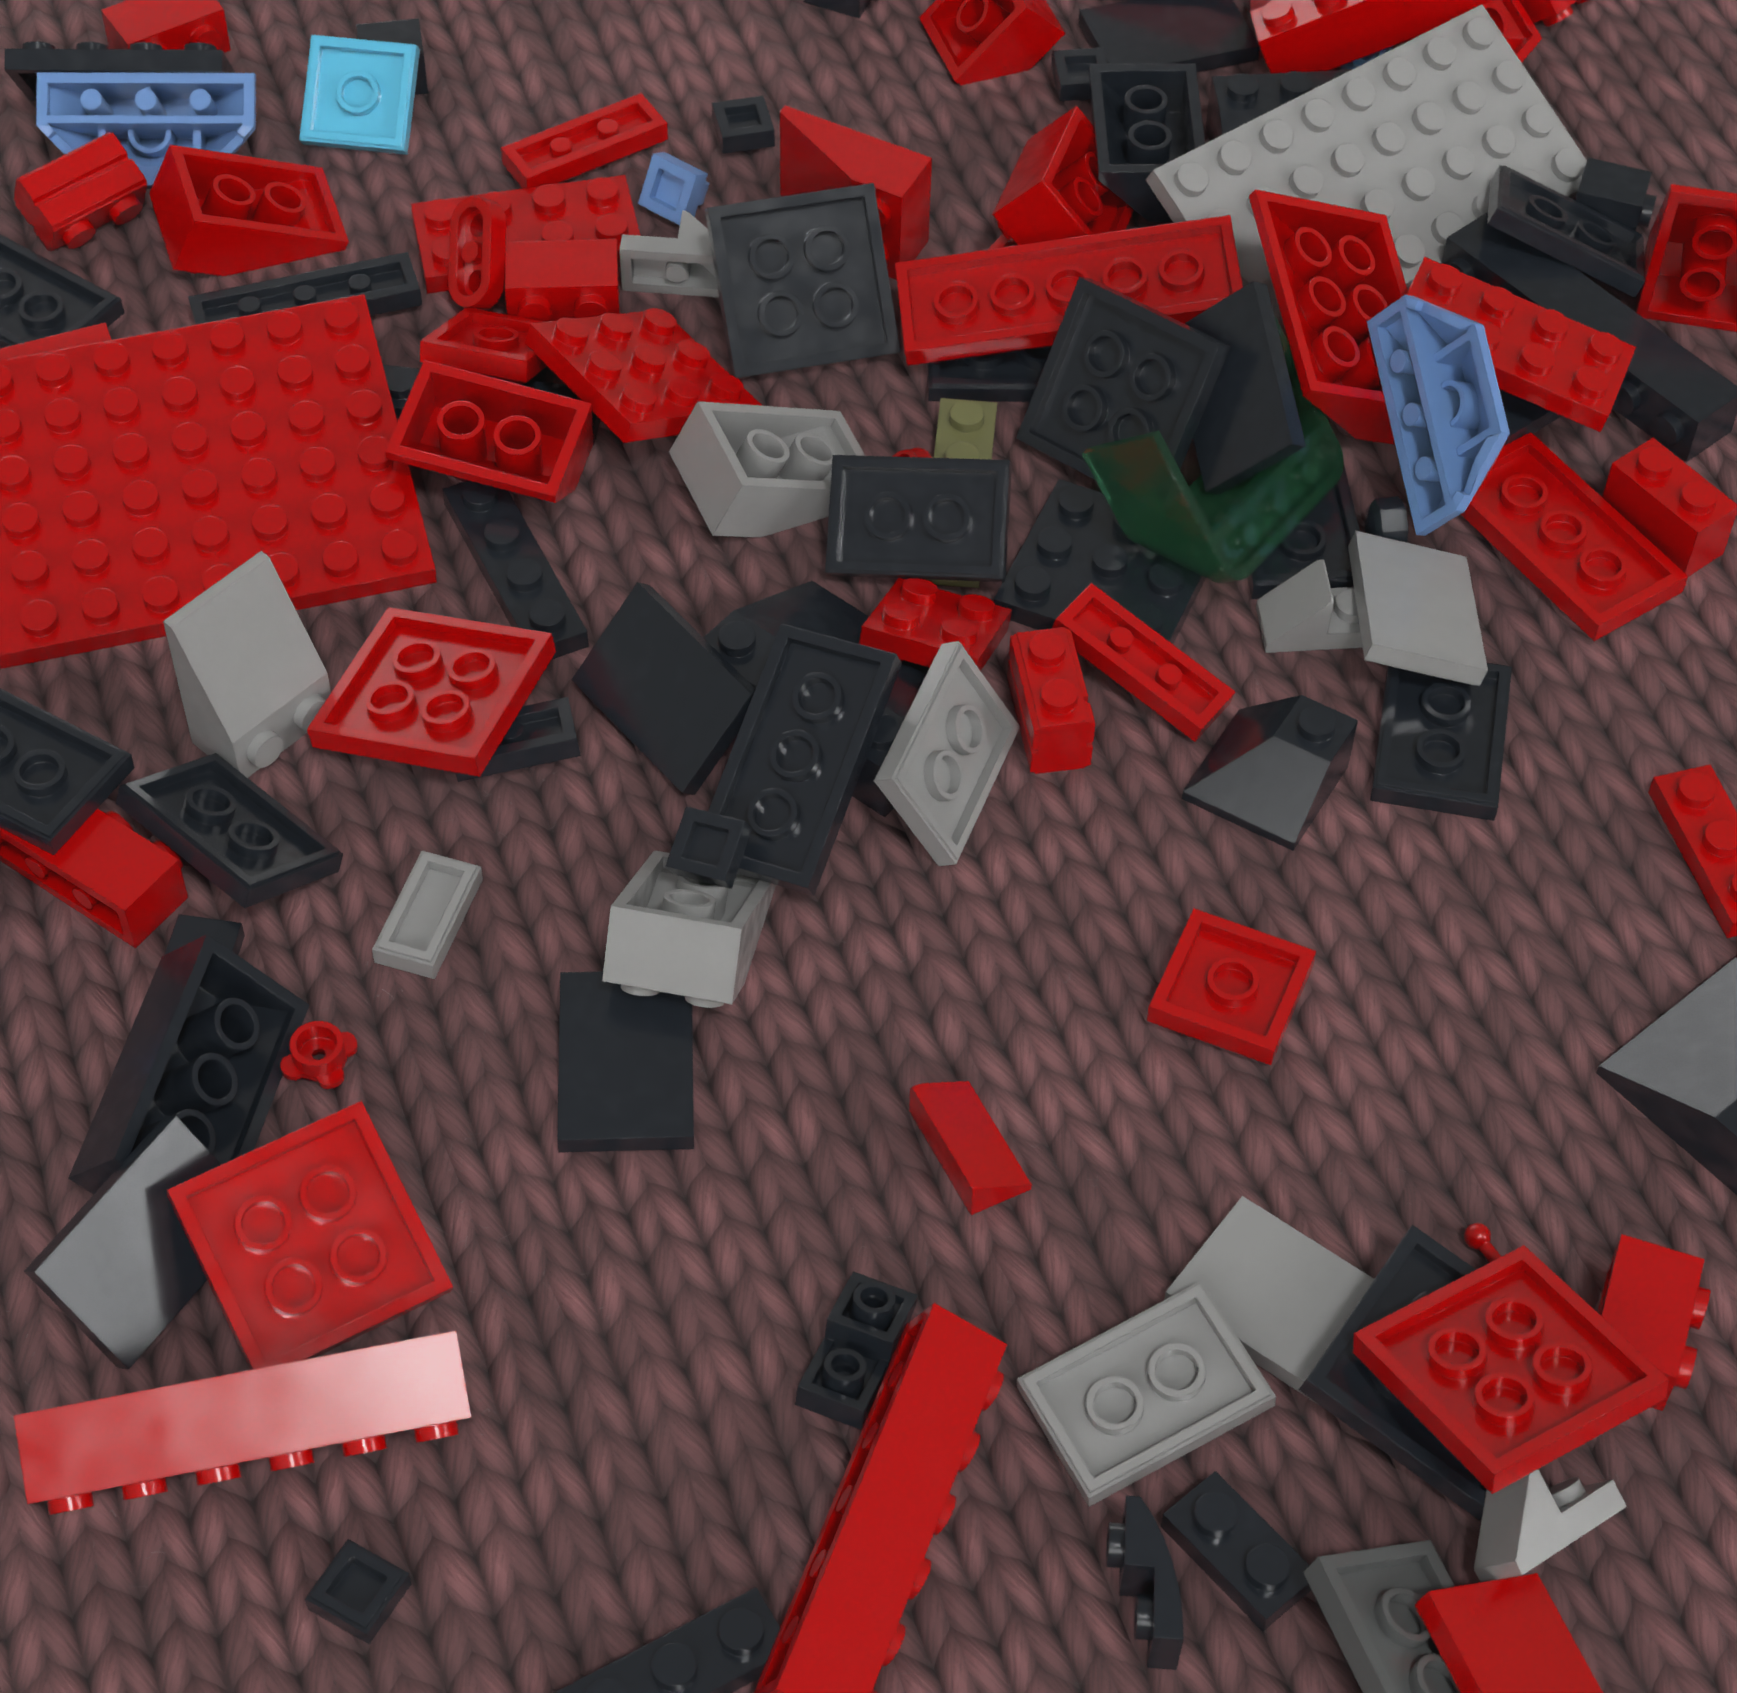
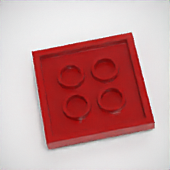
(635, 370)
(432, 691)
(309, 1240)
(1509, 1368)

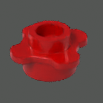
(316, 1039)

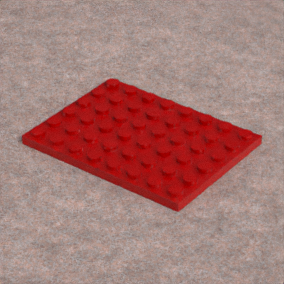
(181, 456)

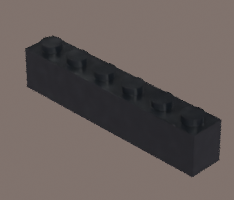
(1665, 386)

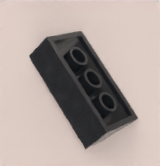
(199, 1052)

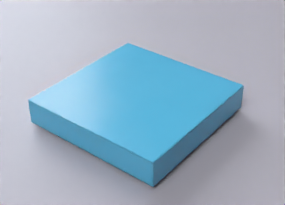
(359, 94)

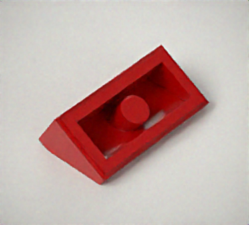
(967, 1144)

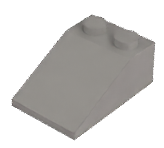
(760, 465)
(246, 667)
(684, 934)

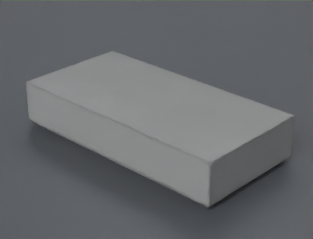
(427, 914)

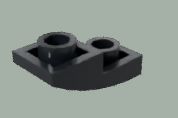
(855, 1350)
(1150, 1576)

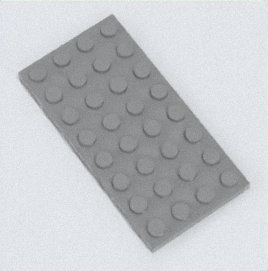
(1389, 138)

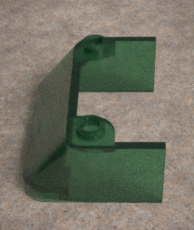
(1209, 532)

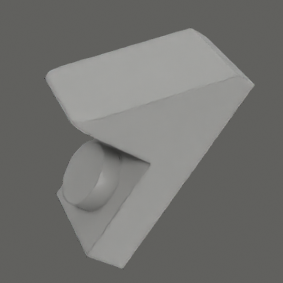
(670, 264)
(1309, 614)
(1532, 1523)

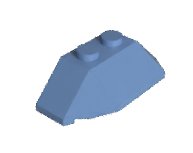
(147, 112)
(1439, 405)

